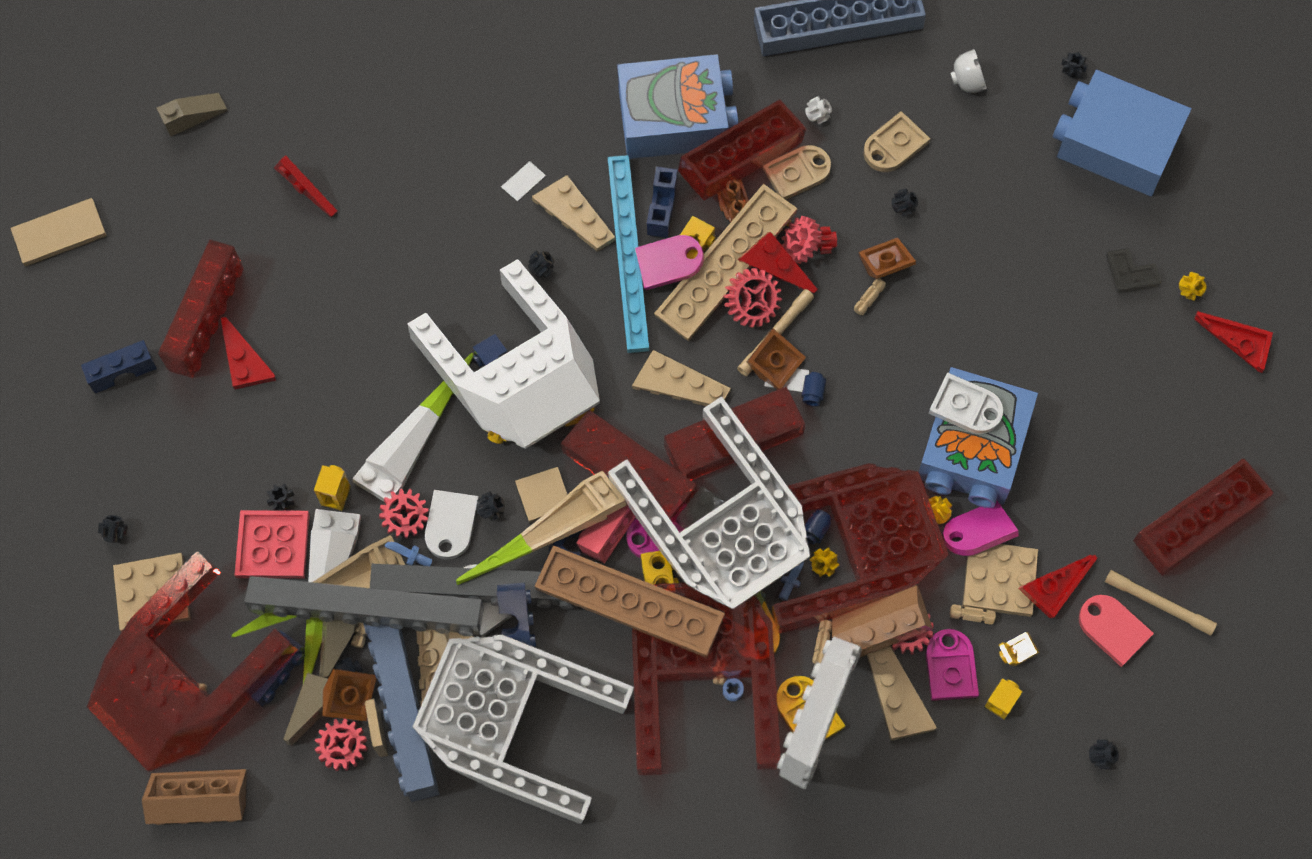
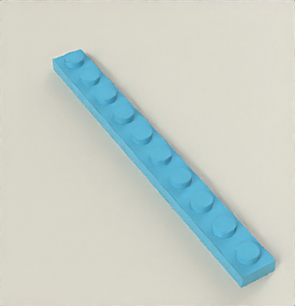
(628, 263)

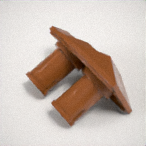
(732, 199)

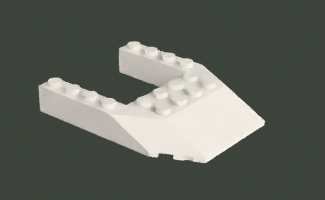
(529, 387)
(741, 541)
(479, 703)
(819, 710)

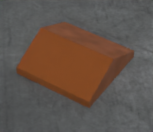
(886, 258)
(775, 360)
(346, 694)

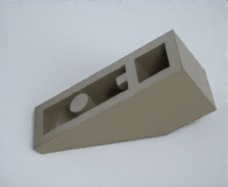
(190, 111)
(334, 639)
(307, 709)

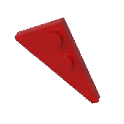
(303, 185)
(771, 256)
(1246, 341)
(244, 363)
(1054, 588)

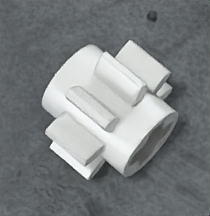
(818, 110)

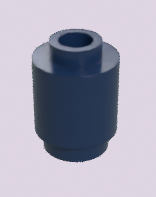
(813, 389)
(817, 526)

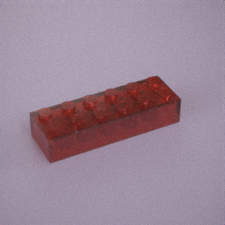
(741, 149)
(201, 309)
(767, 420)
(603, 447)
(1203, 516)

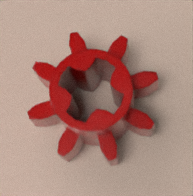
(828, 240)

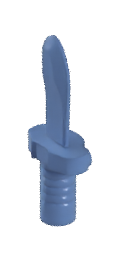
(412, 555)
(790, 582)

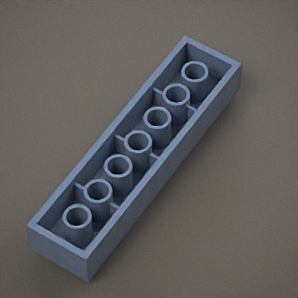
(828, 22)
(402, 708)

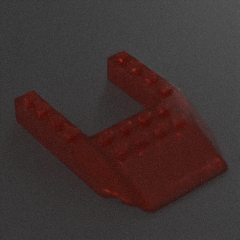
(885, 533)
(739, 650)
(152, 699)

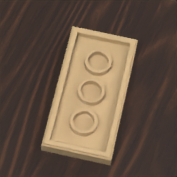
(58, 232)

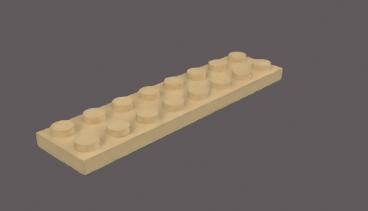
(701, 294)

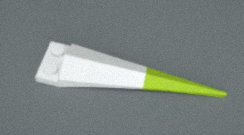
(394, 459)
(331, 543)

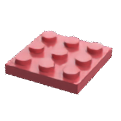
(272, 544)

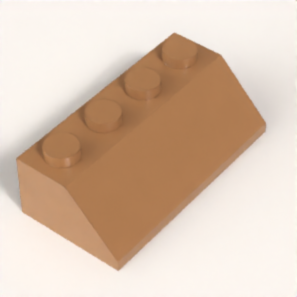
(884, 621)
(195, 796)

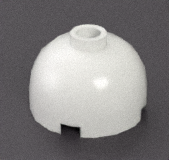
(968, 73)

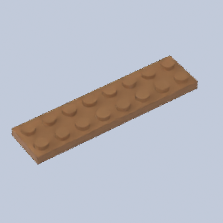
(630, 601)

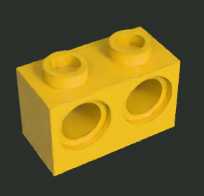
(332, 487)
(653, 575)

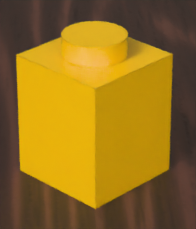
(1003, 698)

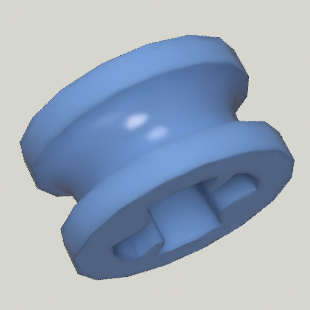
(733, 682)

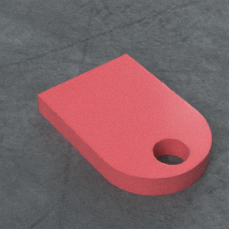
(1114, 628)

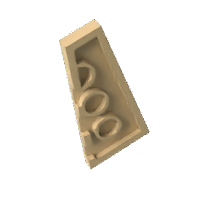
(574, 212)
(674, 379)
(431, 650)
(899, 701)

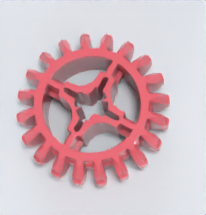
(765, 285)

